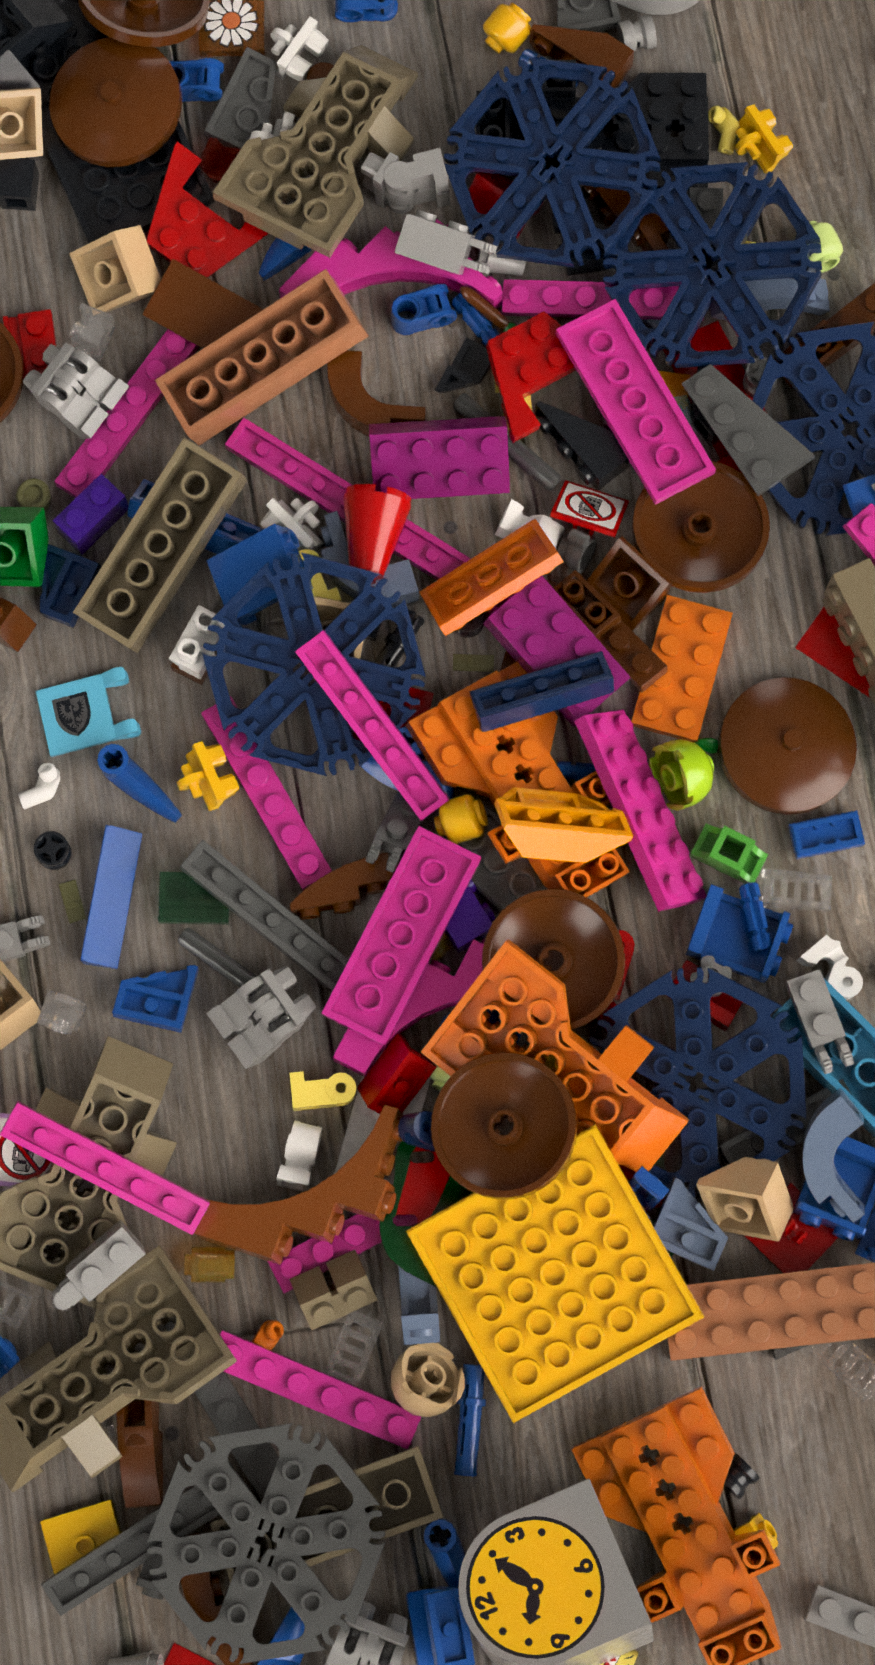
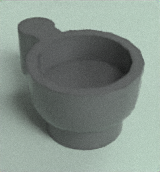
(577, 550)

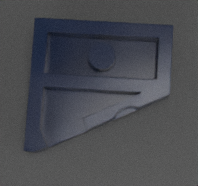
(64, 584)

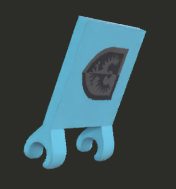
(80, 713)

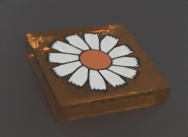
(232, 28)

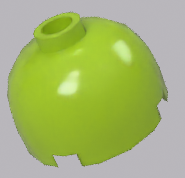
(682, 772)

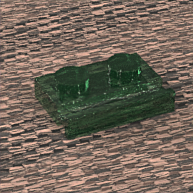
(187, 902)

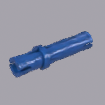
(469, 1422)

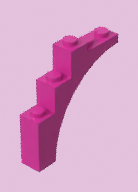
(380, 265)
(432, 994)

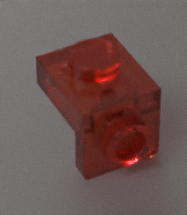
(217, 159)

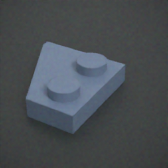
(688, 1228)

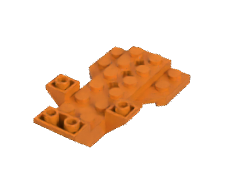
(469, 759)
(600, 1085)
(706, 1563)

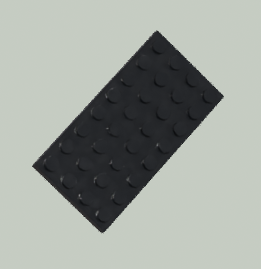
(101, 195)

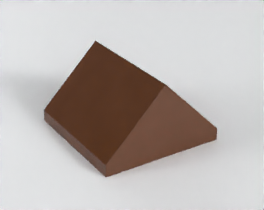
(630, 583)

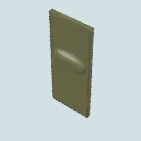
(473, 662)
(72, 901)

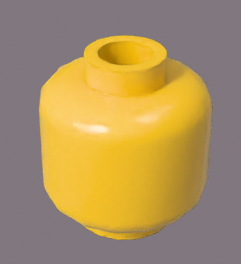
(507, 28)
(461, 819)

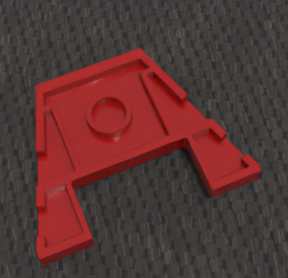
(189, 229)
(524, 363)

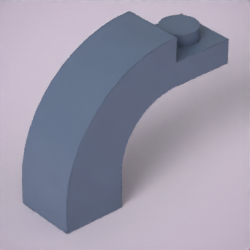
(778, 295)
(398, 574)
(827, 1128)
(418, 1310)

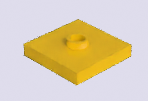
(78, 1533)

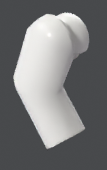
(45, 787)

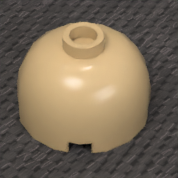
(426, 1380)

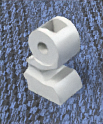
(514, 519)
(844, 979)
(300, 1156)

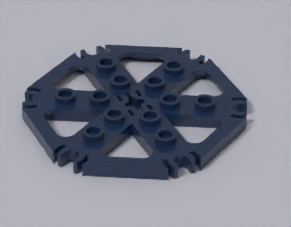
(542, 140)
(743, 261)
(817, 432)
(279, 656)
(722, 1063)

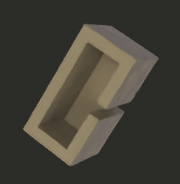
(327, 1303)

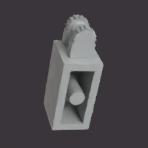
(440, 244)
(98, 1266)

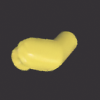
(727, 126)

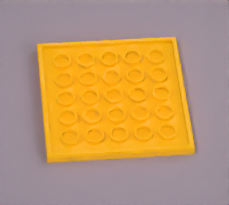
(556, 1279)

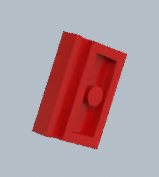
(33, 335)

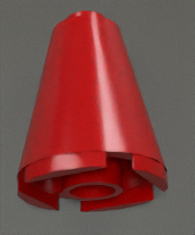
(373, 525)

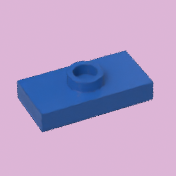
(826, 834)
(647, 1188)

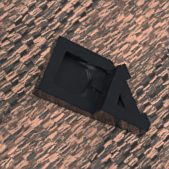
(467, 368)

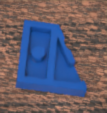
(157, 999)

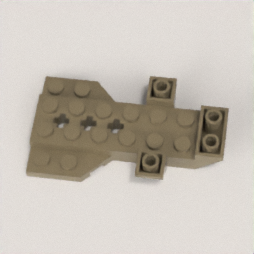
(335, 114)
(112, 1112)
(72, 1394)

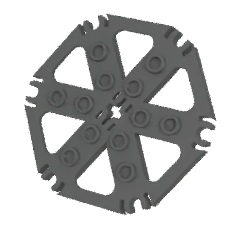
(231, 1546)

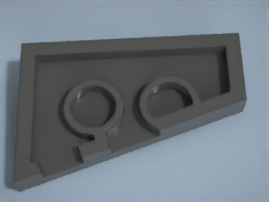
(244, 102)

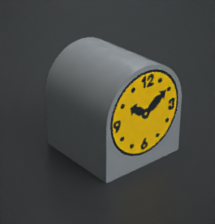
(552, 1585)

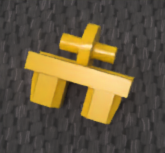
(759, 140)
(202, 777)

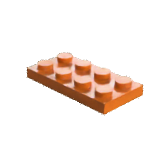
(490, 577)
(691, 646)

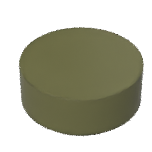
(34, 494)

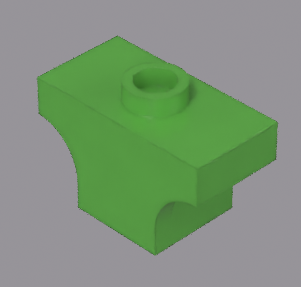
(729, 853)

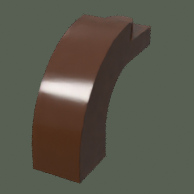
(354, 401)

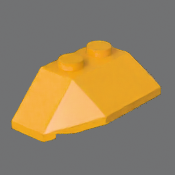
(560, 825)

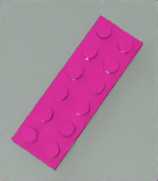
(635, 401)
(635, 791)
(401, 936)

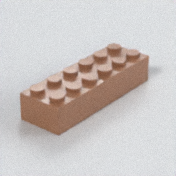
(261, 358)
(779, 1312)

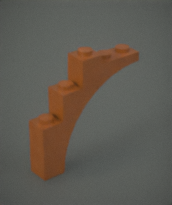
(318, 1212)

